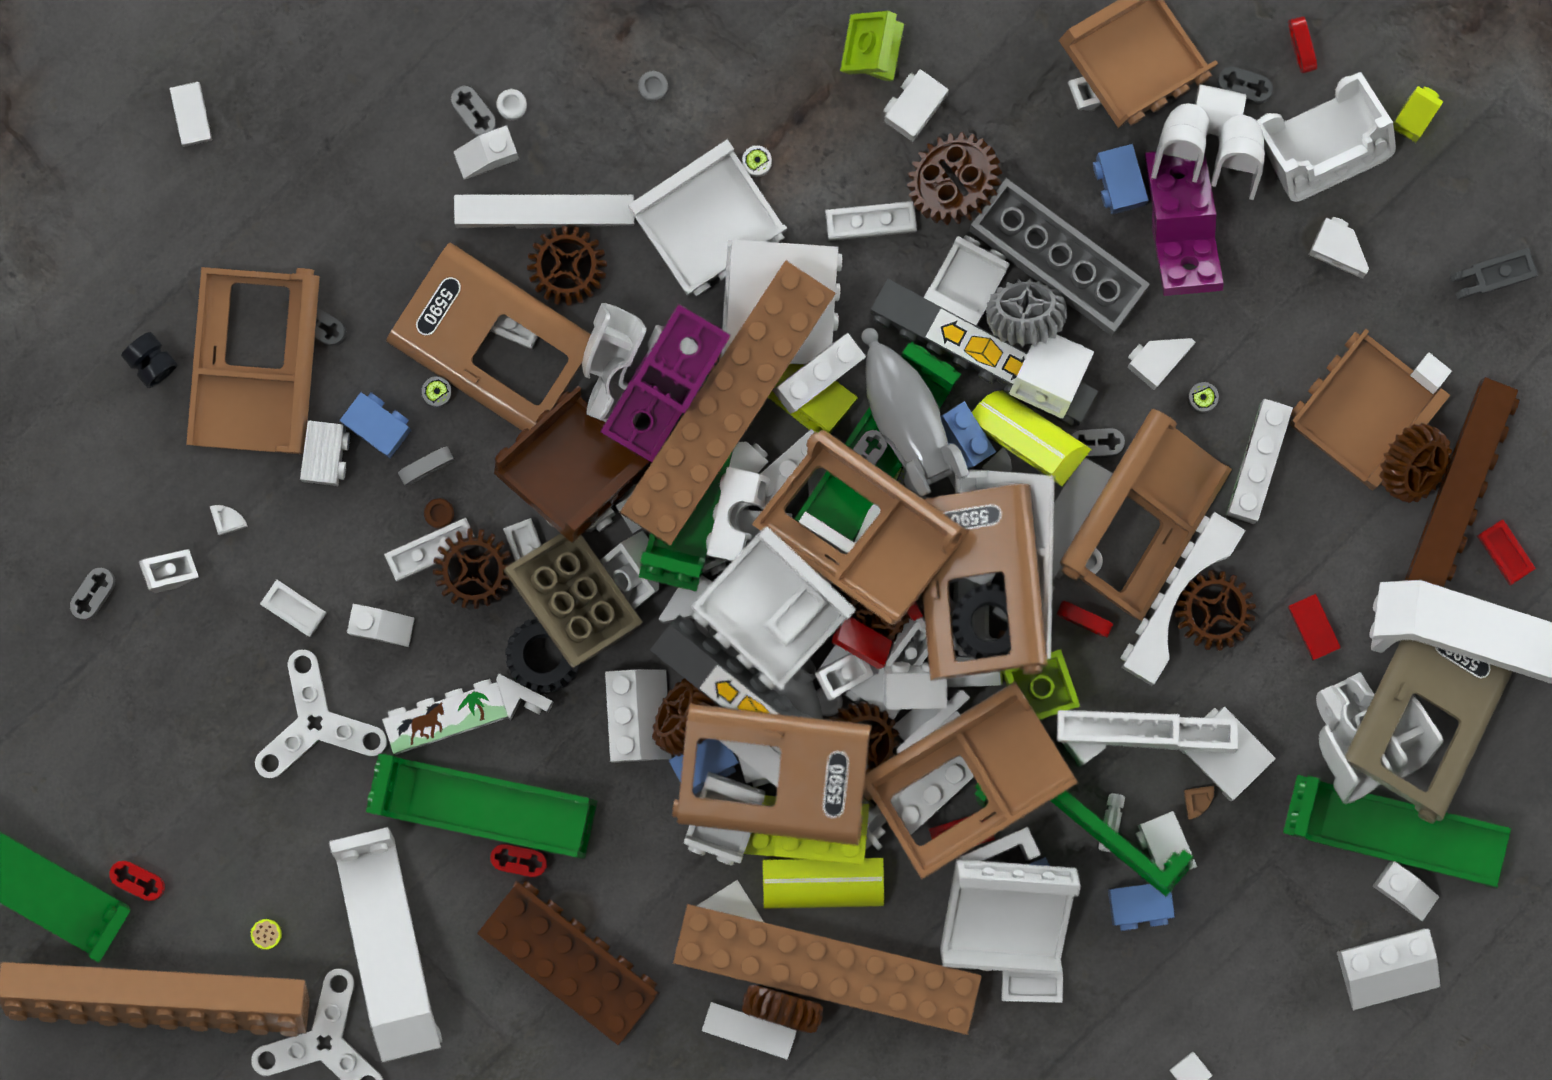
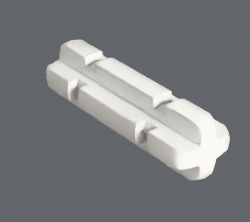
(1113, 814)

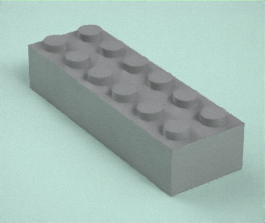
(1059, 256)
(1070, 512)

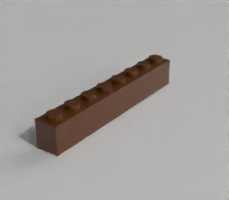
(1463, 483)

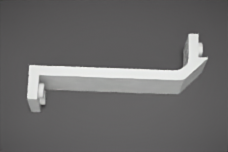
(1462, 626)
(385, 944)

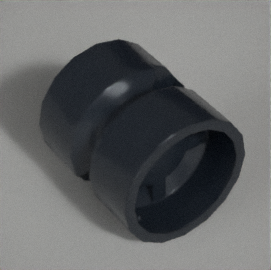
(148, 349)

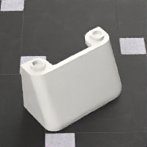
(1329, 140)

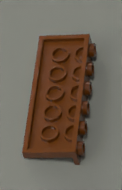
(569, 962)

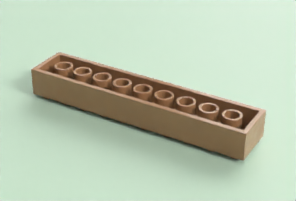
(727, 403)
(827, 969)
(154, 998)

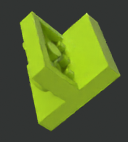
(872, 45)

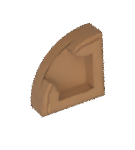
(1198, 800)

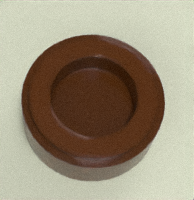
(439, 513)

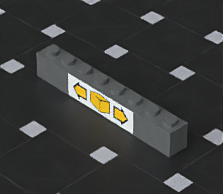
(962, 342)
(717, 672)

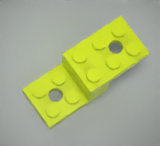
(808, 849)

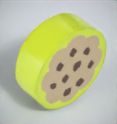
(266, 934)

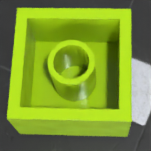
(1046, 690)

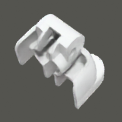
(1220, 114)
(611, 351)
(1343, 709)

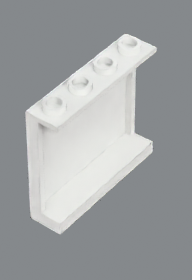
(700, 211)
(752, 269)
(752, 592)
(1008, 917)

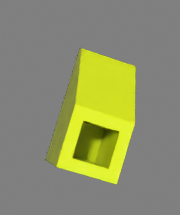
(1417, 113)

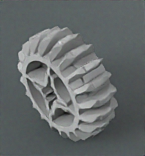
(1026, 312)

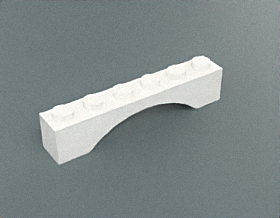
(1151, 653)

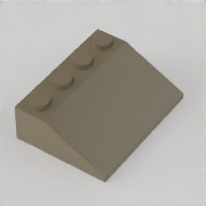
(573, 598)

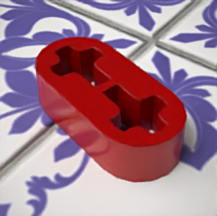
(1302, 44)
(1084, 619)
(518, 868)
(134, 887)

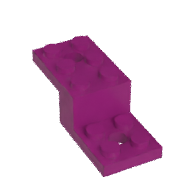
(1184, 226)
(665, 383)

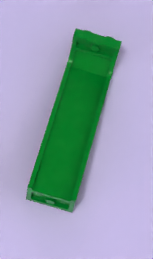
(835, 501)
(685, 558)
(481, 806)
(1396, 832)
(1163, 881)
(58, 899)

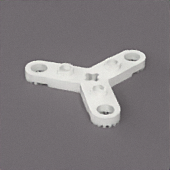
(309, 702)
(331, 1021)

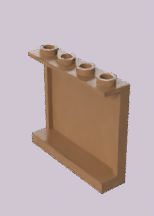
(1135, 57)
(1364, 407)

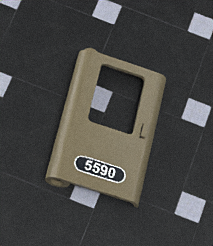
(1453, 684)

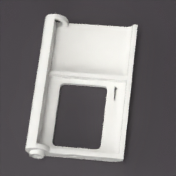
(1043, 512)

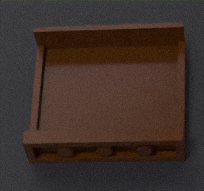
(569, 467)

